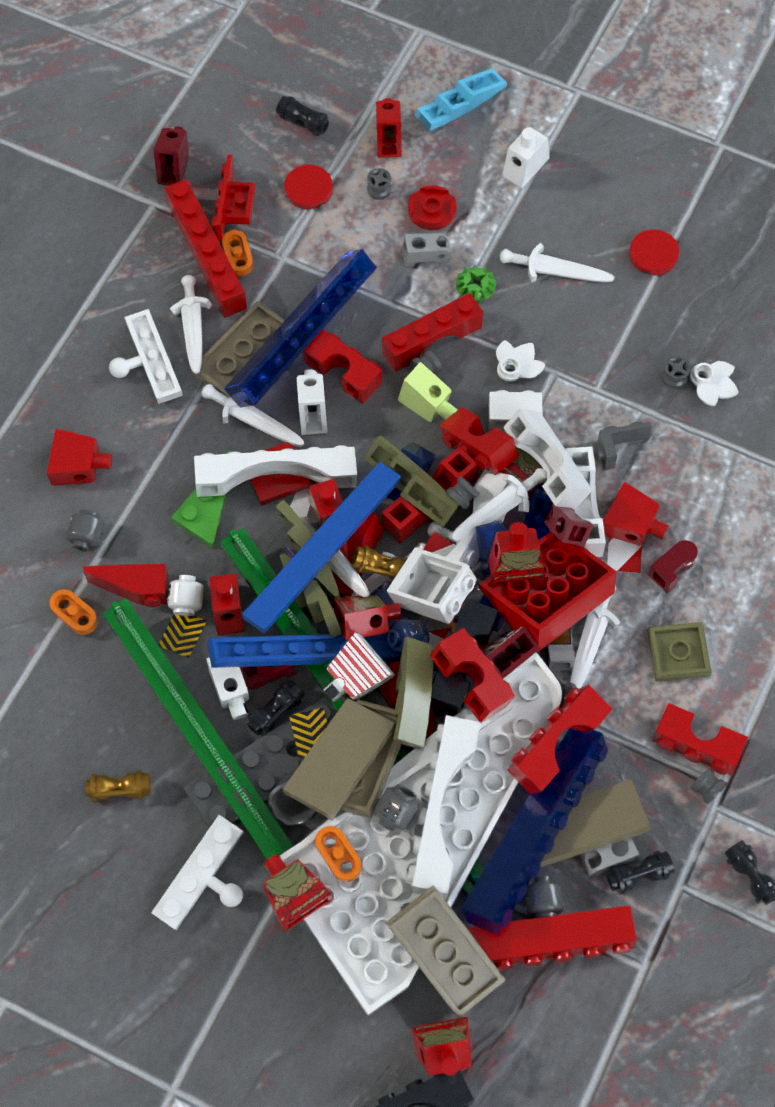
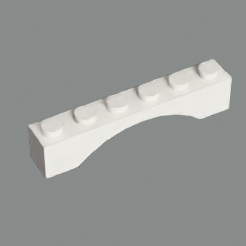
(222, 472)
(467, 549)
(456, 749)

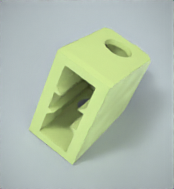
(426, 394)

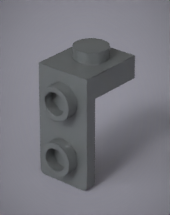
(615, 435)

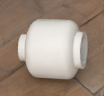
(185, 595)

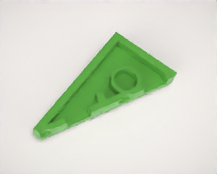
(201, 516)

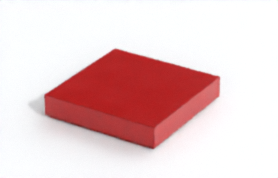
(277, 486)

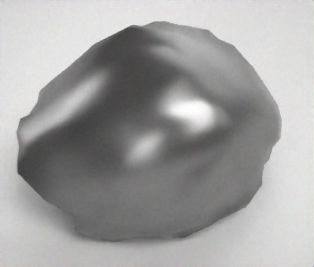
(287, 808)

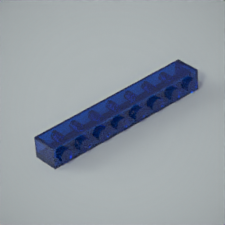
(300, 328)
(533, 833)

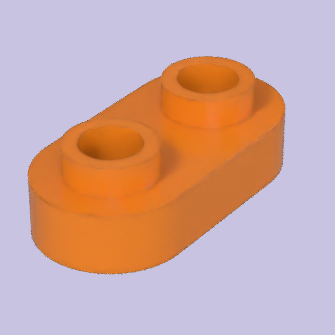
(238, 255)
(74, 613)
(339, 854)

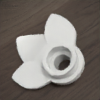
(519, 360)
(717, 381)

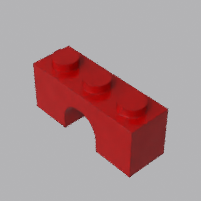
(328, 352)
(489, 450)
(463, 655)
(719, 753)

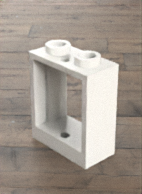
(419, 565)

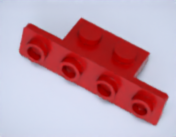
(235, 200)

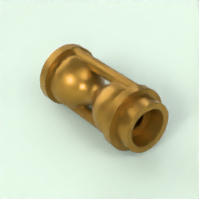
(371, 561)
(131, 785)

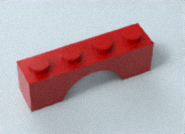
(456, 318)
(403, 518)
(537, 763)

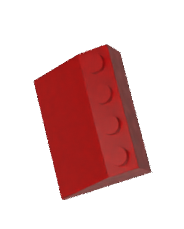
(551, 605)

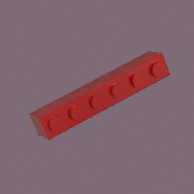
(205, 248)
(559, 937)

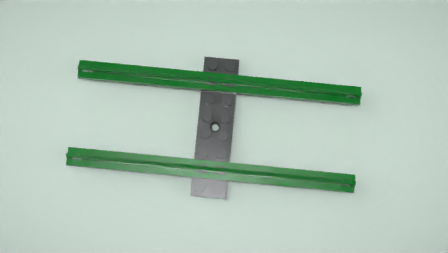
(242, 782)

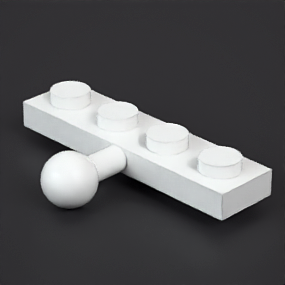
(151, 356)
(200, 873)

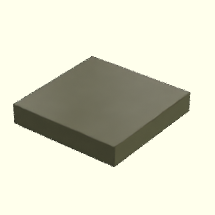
(679, 651)

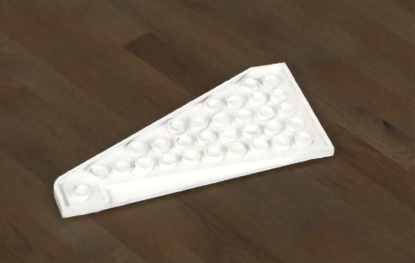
(354, 921)

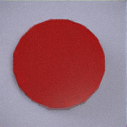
(308, 186)
(432, 207)
(654, 252)

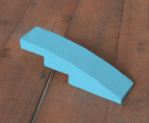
(462, 99)

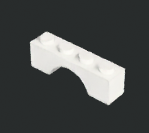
(564, 480)
(588, 510)

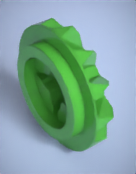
(481, 292)

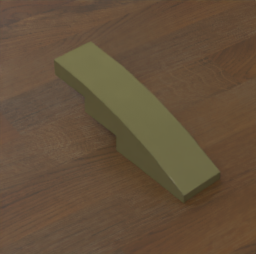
(415, 483)
(298, 537)
(317, 602)
(414, 693)

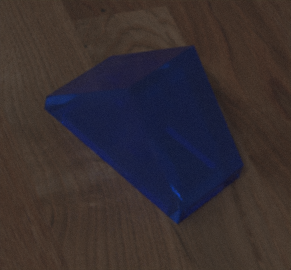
(485, 539)

